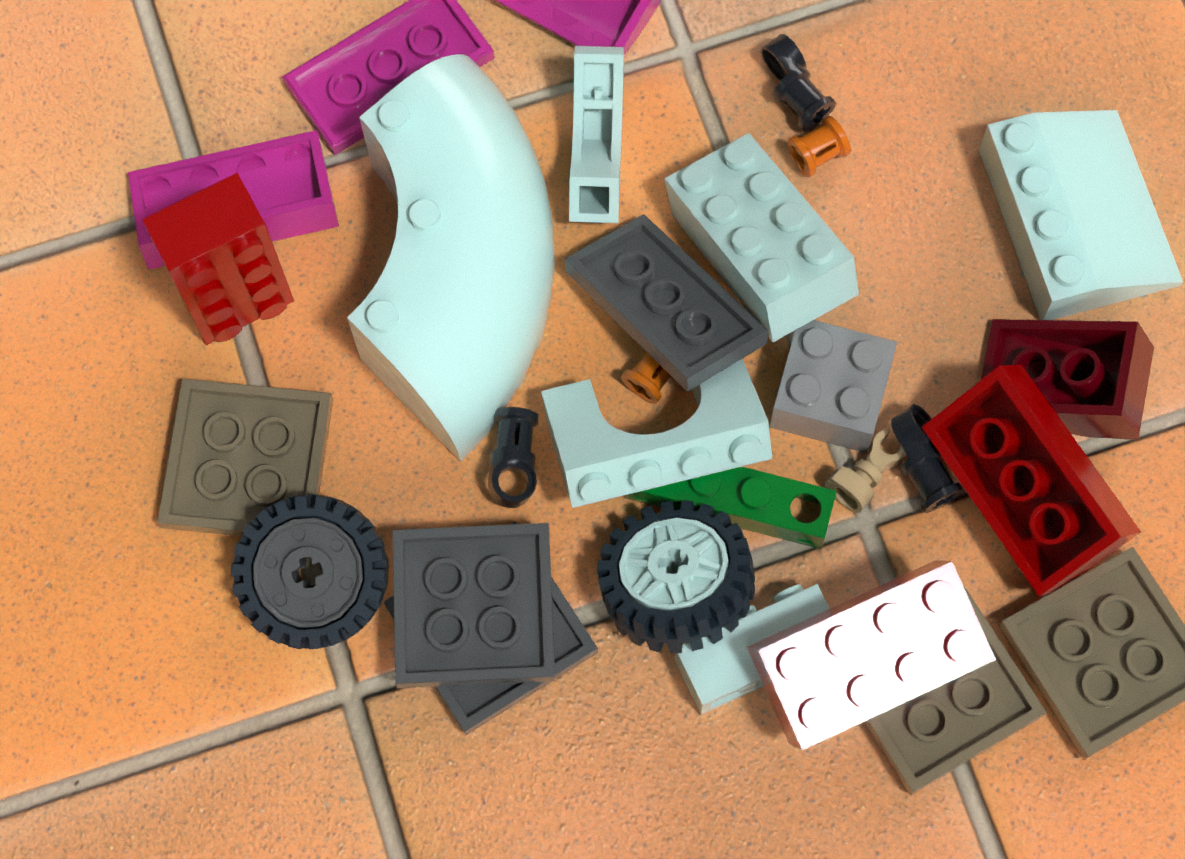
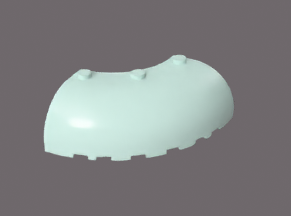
(469, 251)

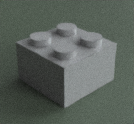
(833, 385)

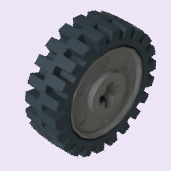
(276, 549)

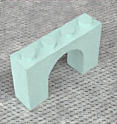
(610, 463)

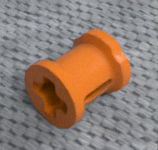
(819, 146)
(646, 379)

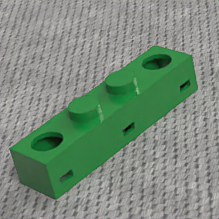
(752, 500)

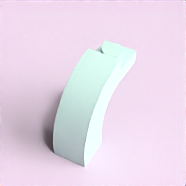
(596, 134)

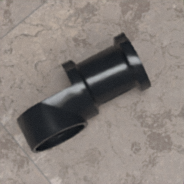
(795, 88)
(511, 455)
(924, 460)

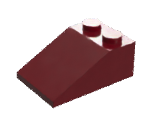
(1085, 369)

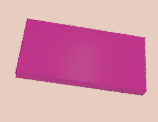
(374, 60)

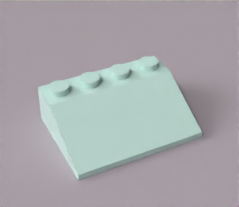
(1077, 210)

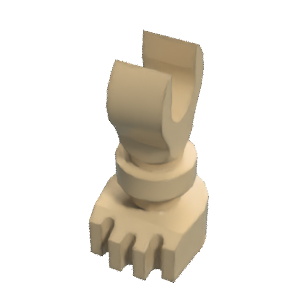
(856, 485)

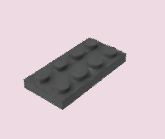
(666, 302)

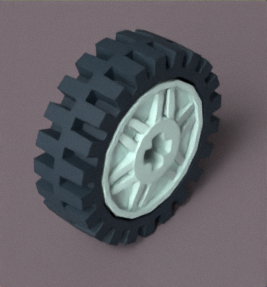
(676, 576)

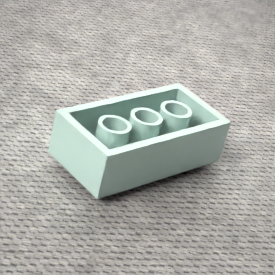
(762, 237)

